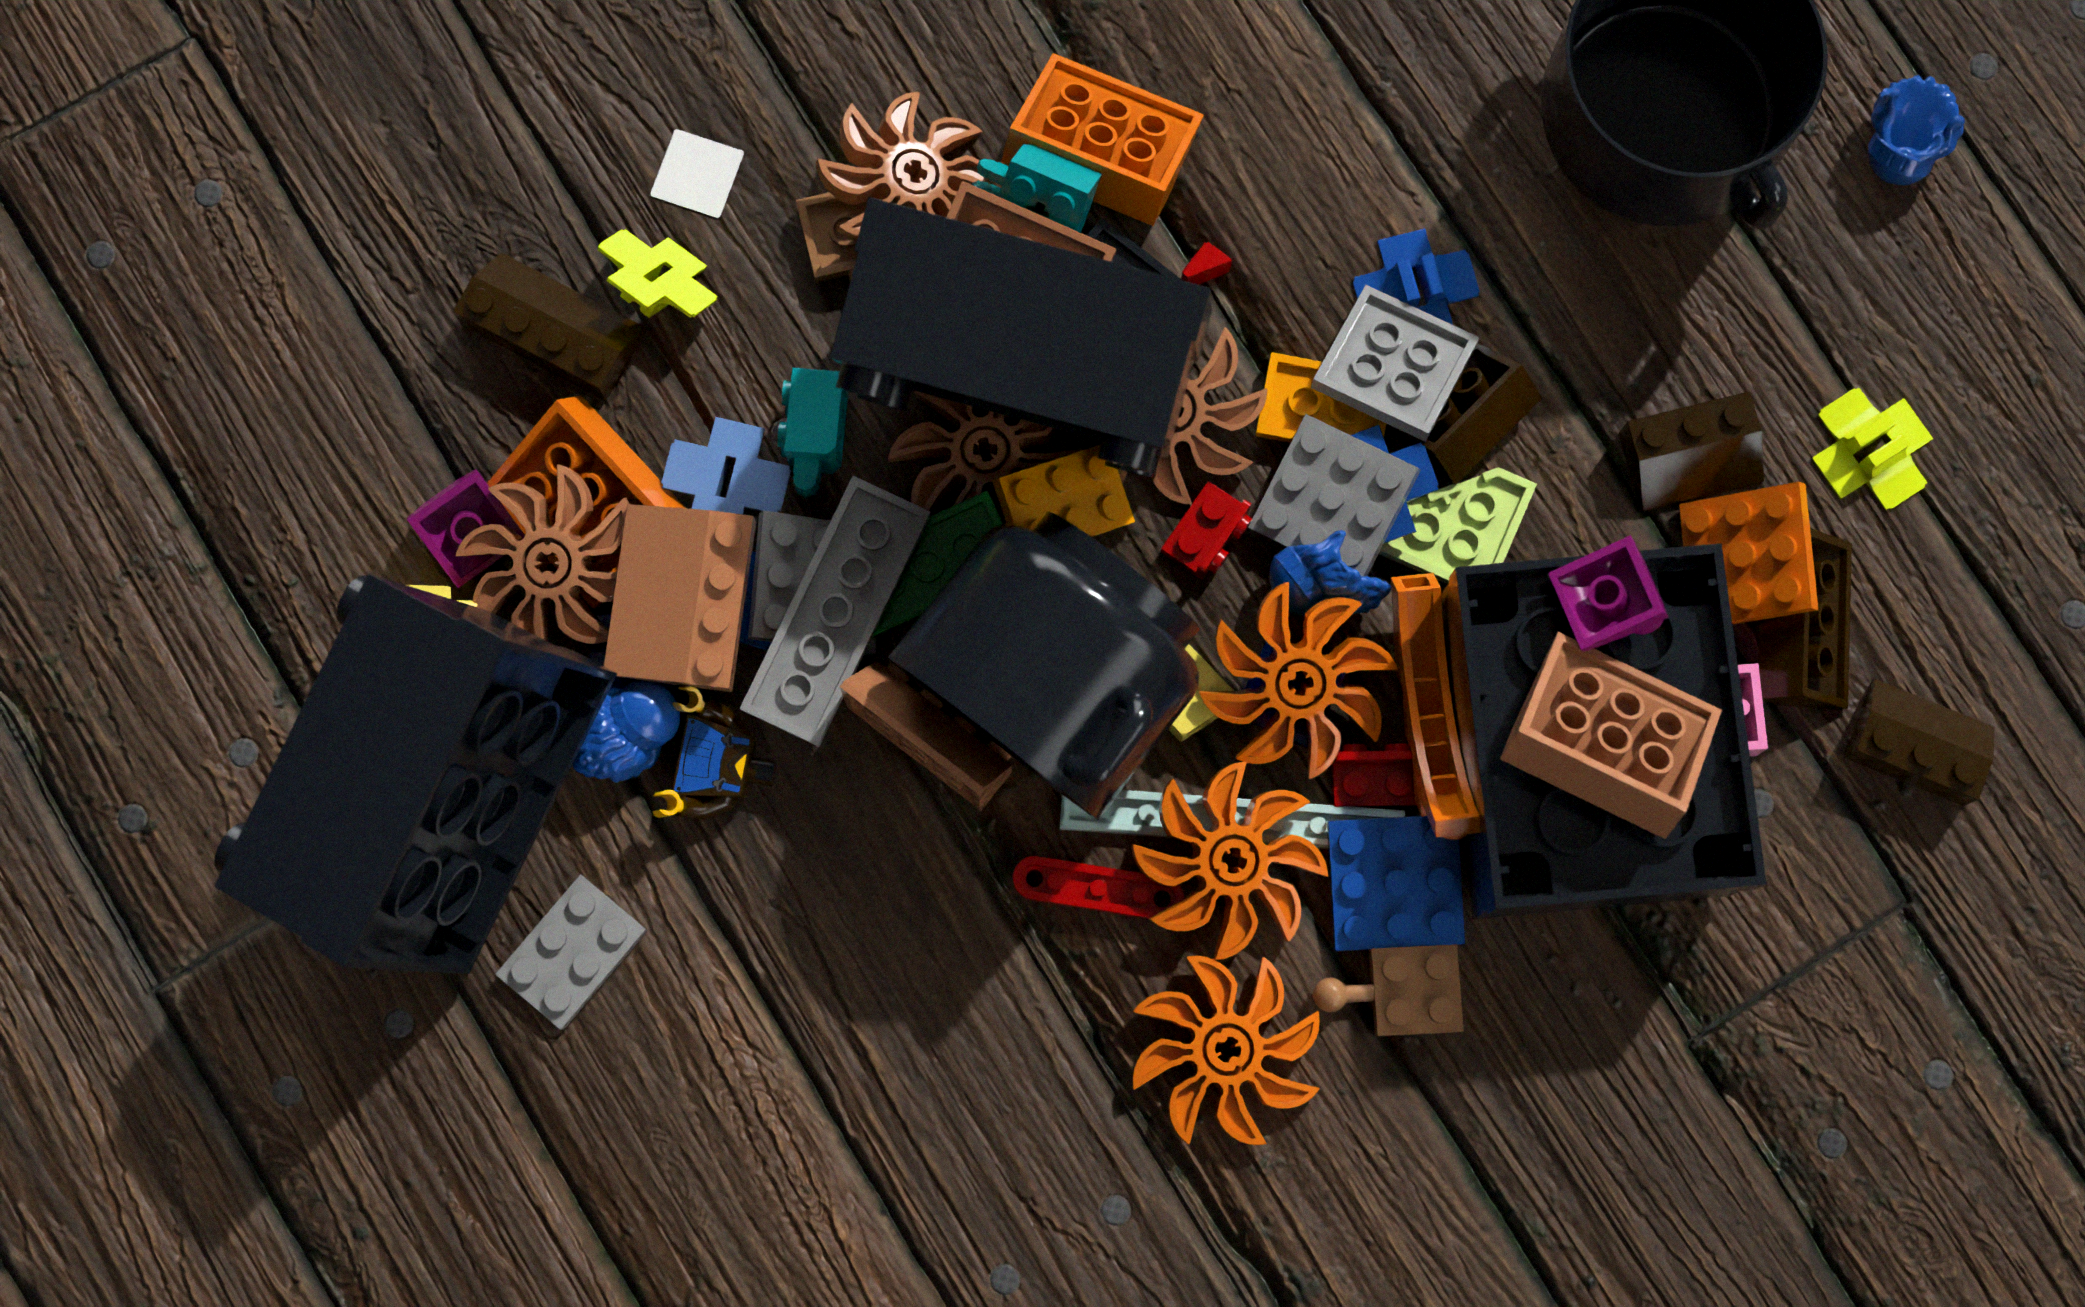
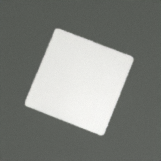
(697, 173)

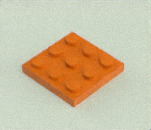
(1763, 548)

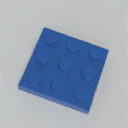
(1393, 884)

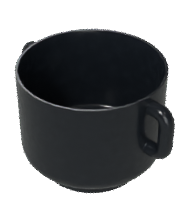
(1683, 104)
(1056, 656)

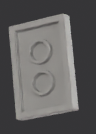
(571, 952)

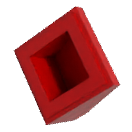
(1206, 265)

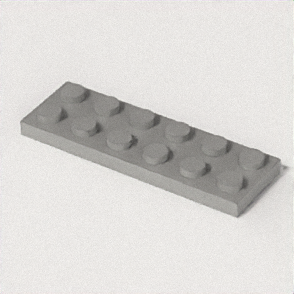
(835, 610)

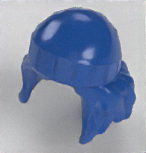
(1913, 128)
(1319, 574)
(628, 732)

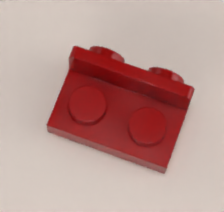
(1206, 530)
(1373, 777)

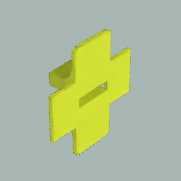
(639, 273)
(1887, 470)

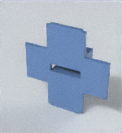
(703, 471)

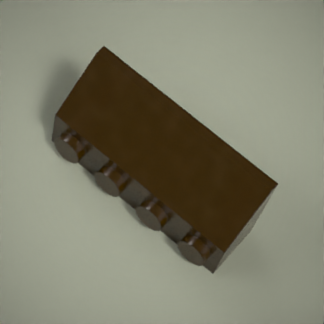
(549, 324)
(1807, 653)

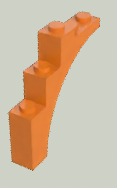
(1429, 719)

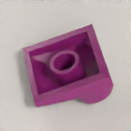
(452, 516)
(1609, 595)

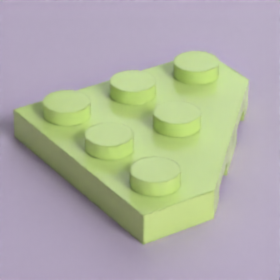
(1463, 524)

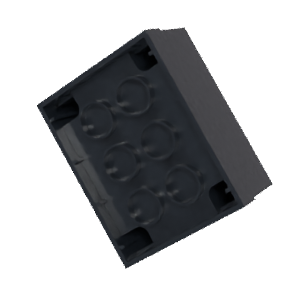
(1019, 332)
(412, 781)
(1545, 845)

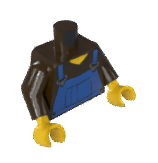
(713, 761)

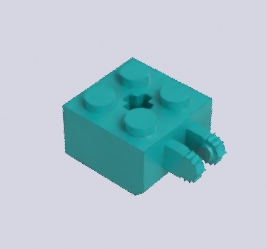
(1043, 184)
(814, 427)

